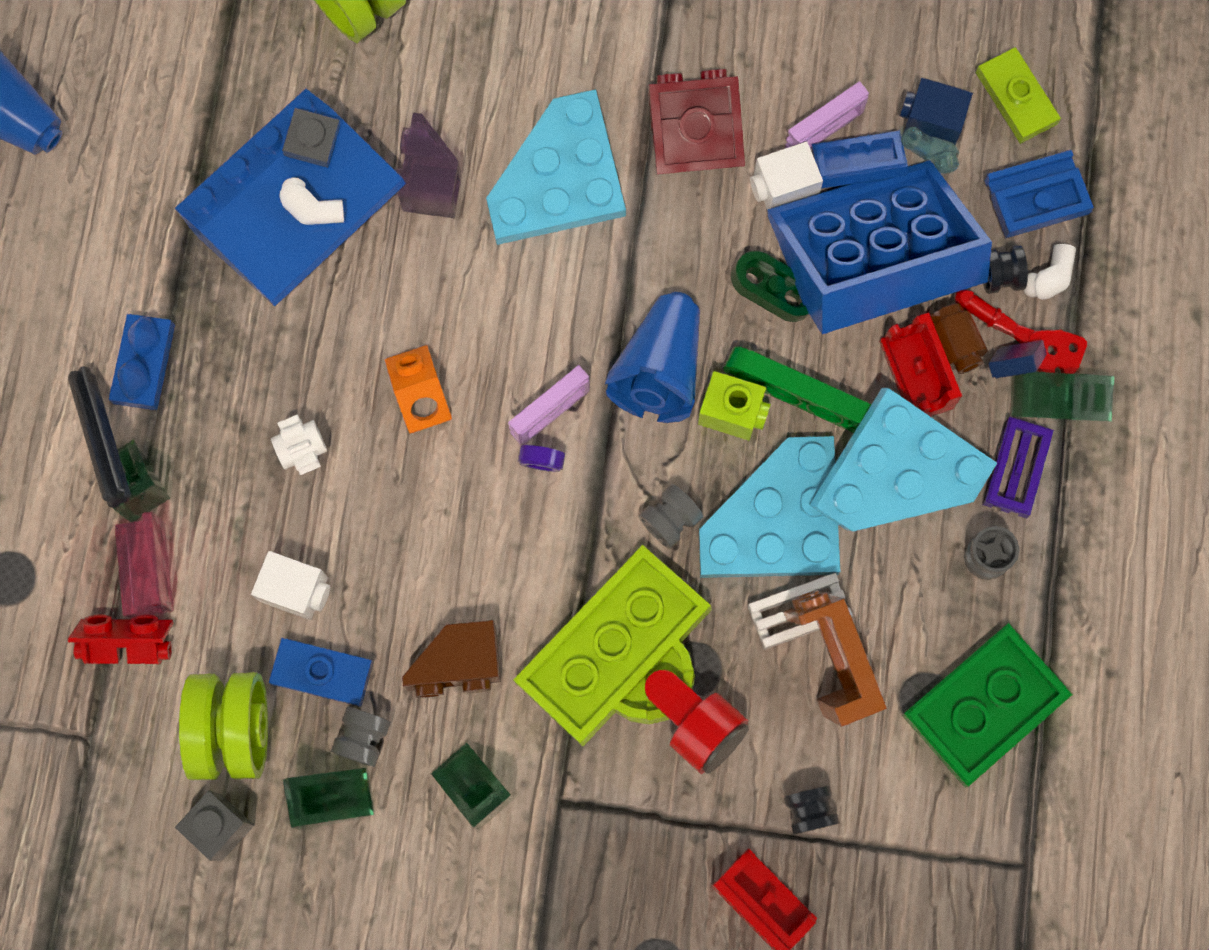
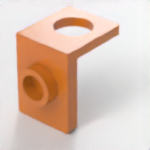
(416, 378)

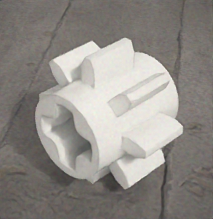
(299, 444)

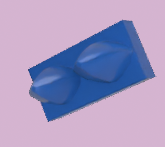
(142, 362)

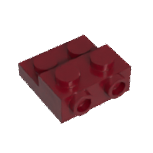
(696, 122)

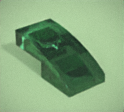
(1063, 396)

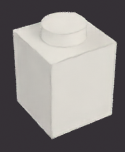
(786, 176)
(291, 586)

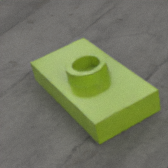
(1018, 95)

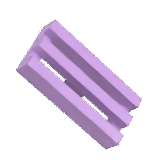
(829, 117)
(549, 405)

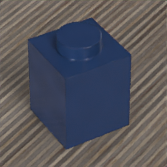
(937, 109)

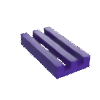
(1007, 502)

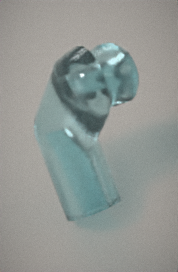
(932, 148)

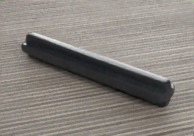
(99, 437)

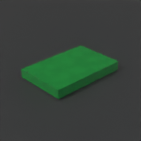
(987, 705)

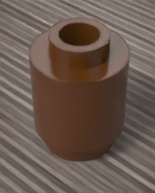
(959, 338)

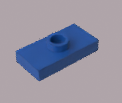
(860, 159)
(321, 672)

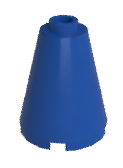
(24, 115)
(659, 362)

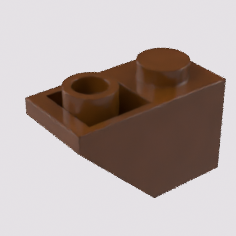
(457, 657)

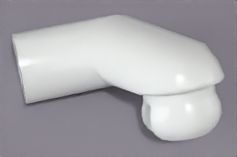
(306, 207)
(1054, 278)

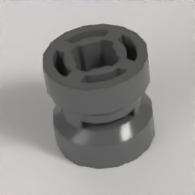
(667, 519)
(997, 545)
(360, 736)

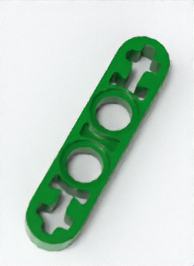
(797, 388)

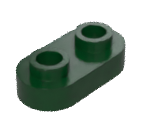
(774, 283)

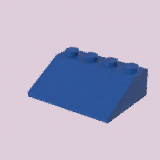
(244, 220)
(880, 246)

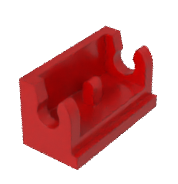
(921, 366)
(764, 902)

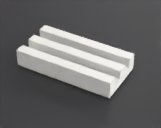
(755, 609)

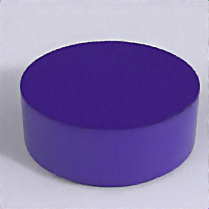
(541, 458)

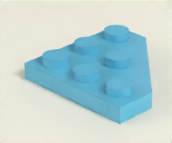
(558, 175)
(900, 468)
(769, 520)

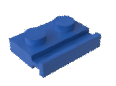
(1038, 194)

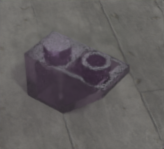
(429, 171)

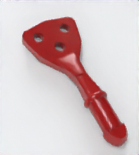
(1057, 339)

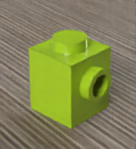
(733, 406)

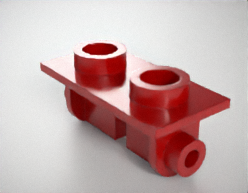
(100, 639)

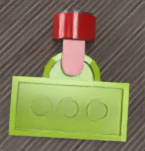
(630, 660)

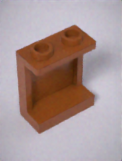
(859, 690)

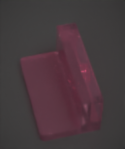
(144, 567)

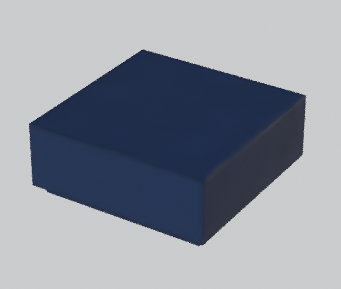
(1017, 359)

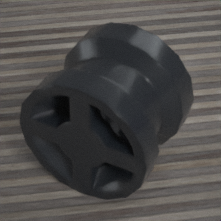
(1007, 270)
(811, 809)

